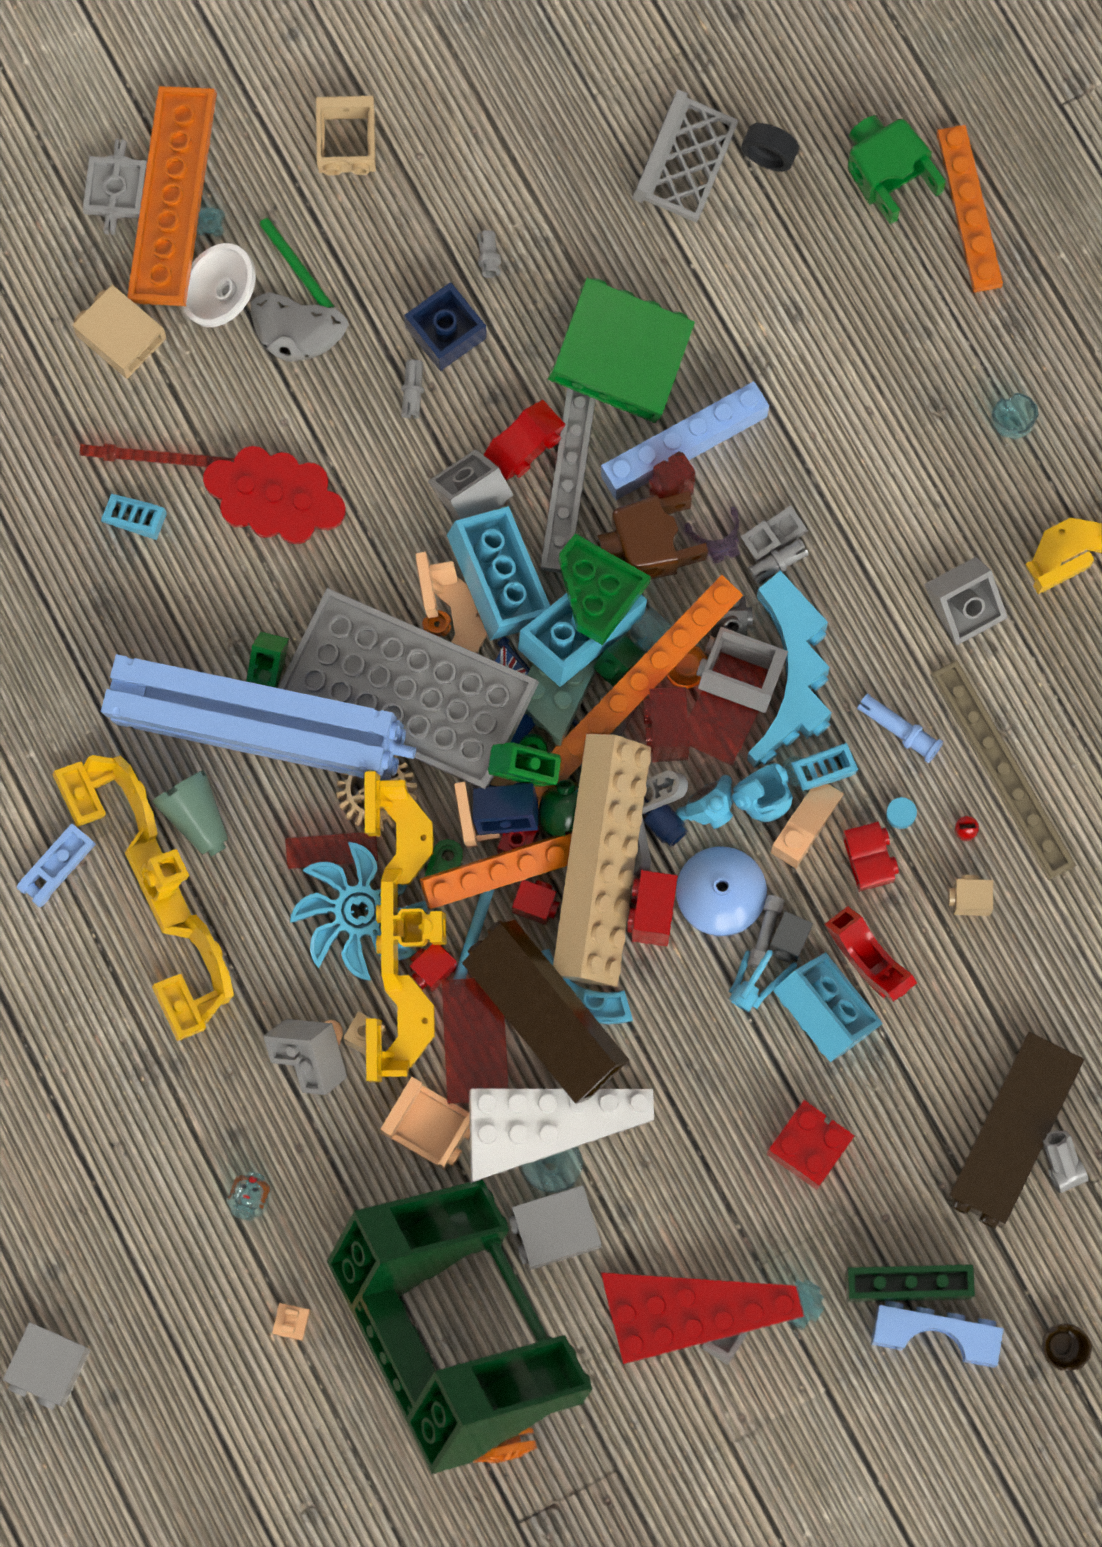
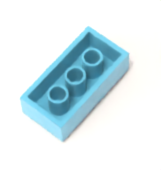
(498, 571)
(559, 648)

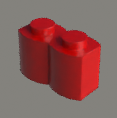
(869, 856)

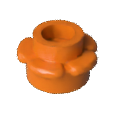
(444, 627)

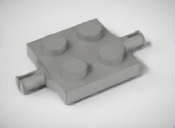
(114, 187)

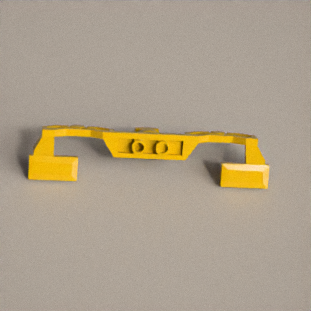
(1060, 545)
(159, 879)
(407, 927)

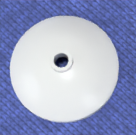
(219, 285)

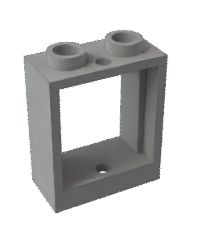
(746, 649)

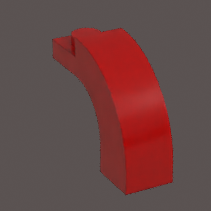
(868, 956)

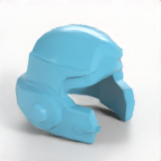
(764, 793)

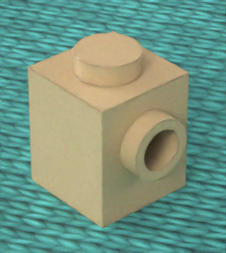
(971, 896)

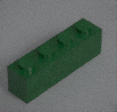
(909, 1283)

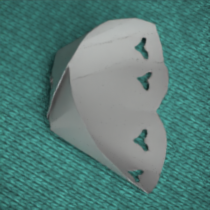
(295, 327)

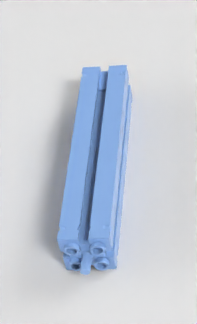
(254, 718)

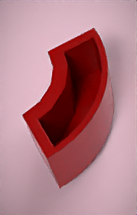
(525, 440)

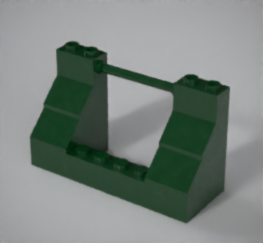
(473, 1404)

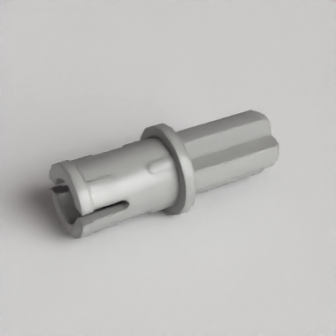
(412, 389)

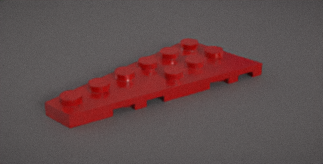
(677, 1313)

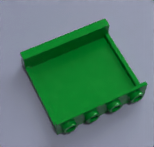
(622, 350)

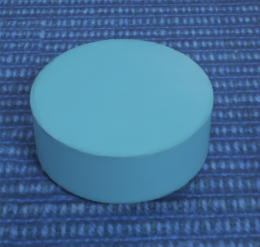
(901, 813)

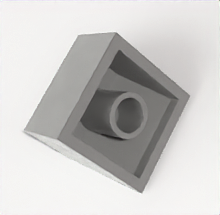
(471, 486)
(966, 600)

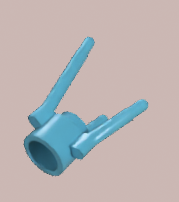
(745, 994)

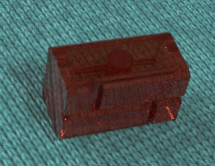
(672, 477)

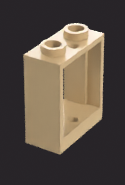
(345, 108)

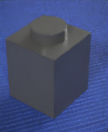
(790, 937)

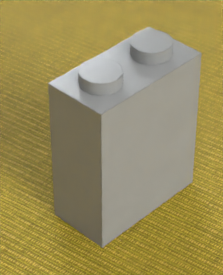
(555, 1228)

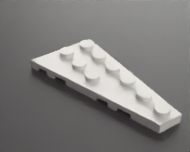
(533, 1124)

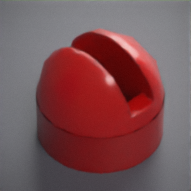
(966, 834)

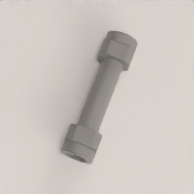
(772, 909)

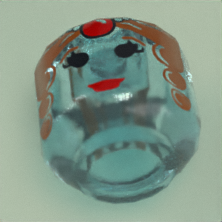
(249, 1196)

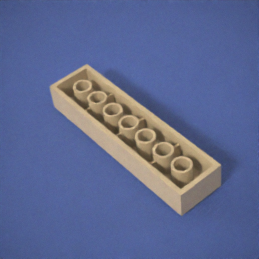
(602, 859)

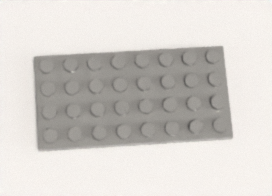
(440, 692)

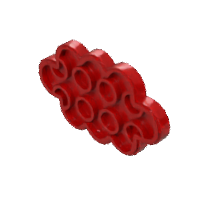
(274, 495)

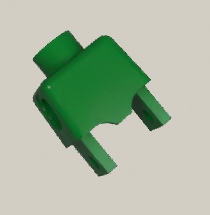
(888, 159)

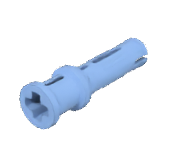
(912, 735)

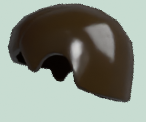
(1066, 1347)

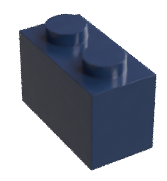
(505, 809)

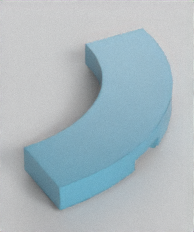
(604, 1006)

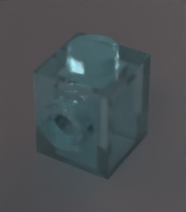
(649, 629)
(810, 1301)

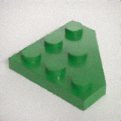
(598, 587)

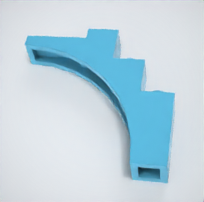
(798, 627)

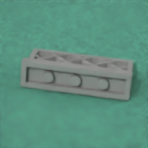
(666, 141)

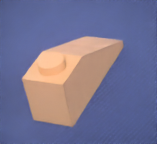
(806, 824)

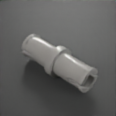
(778, 561)

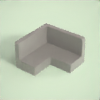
(312, 1051)

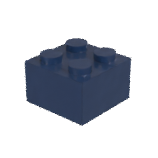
(445, 326)

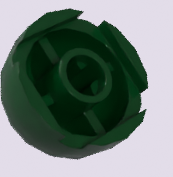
(558, 807)

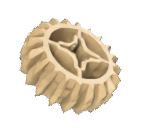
(351, 802)

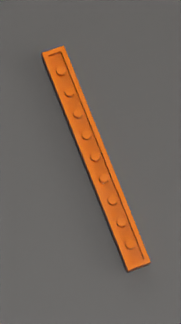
(646, 674)

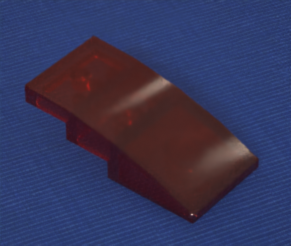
(720, 724)
(472, 1040)

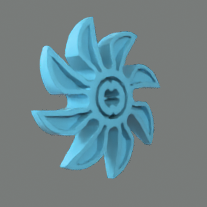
(349, 896)

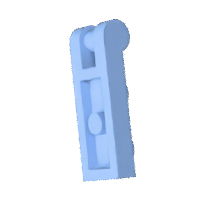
(56, 864)

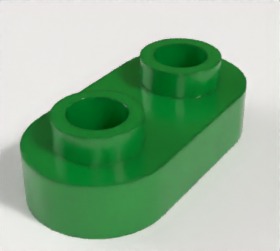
(437, 863)

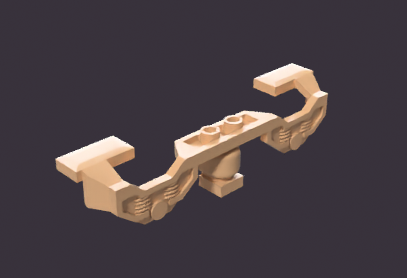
(469, 634)

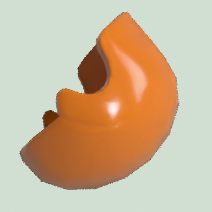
(685, 671)

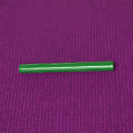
(295, 263)

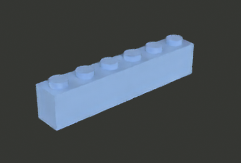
(689, 436)

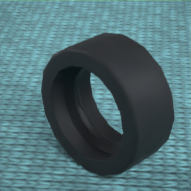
(770, 147)

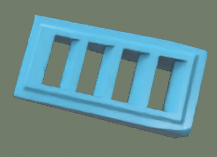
(151, 531)
(845, 757)

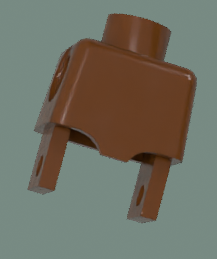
(646, 533)

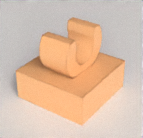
(291, 1321)

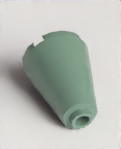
(194, 813)

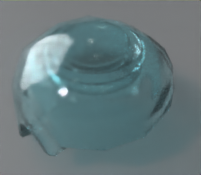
(1015, 416)

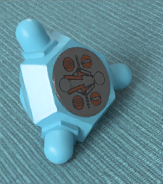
(710, 804)

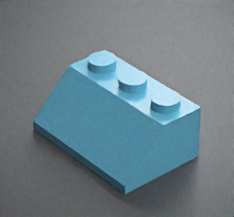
(827, 1006)

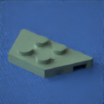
(556, 706)

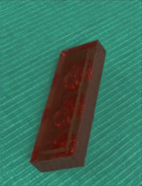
(330, 848)

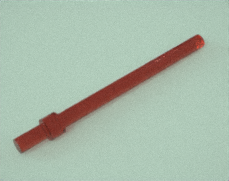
(111, 452)

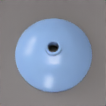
(718, 911)

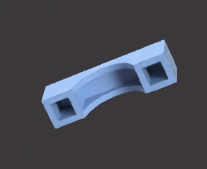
(976, 1341)

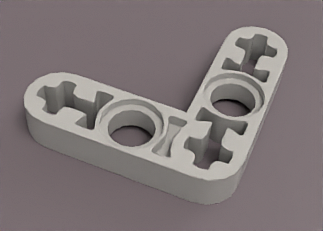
(660, 798)

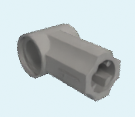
(1066, 1167)

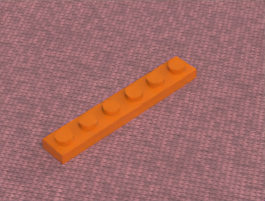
(969, 208)
(496, 871)

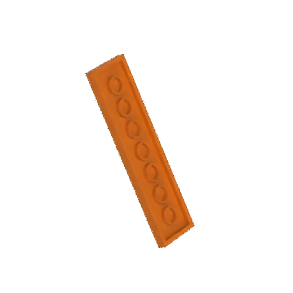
(172, 196)

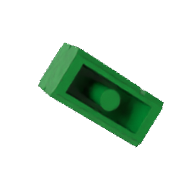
(524, 764)

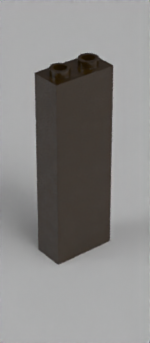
(544, 1010)
(1014, 1130)

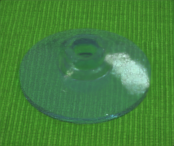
(567, 1171)

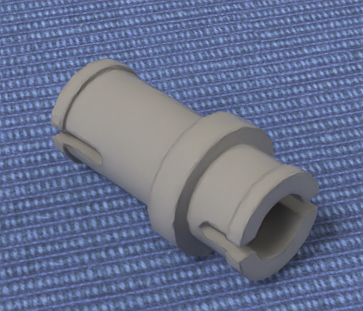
(488, 258)

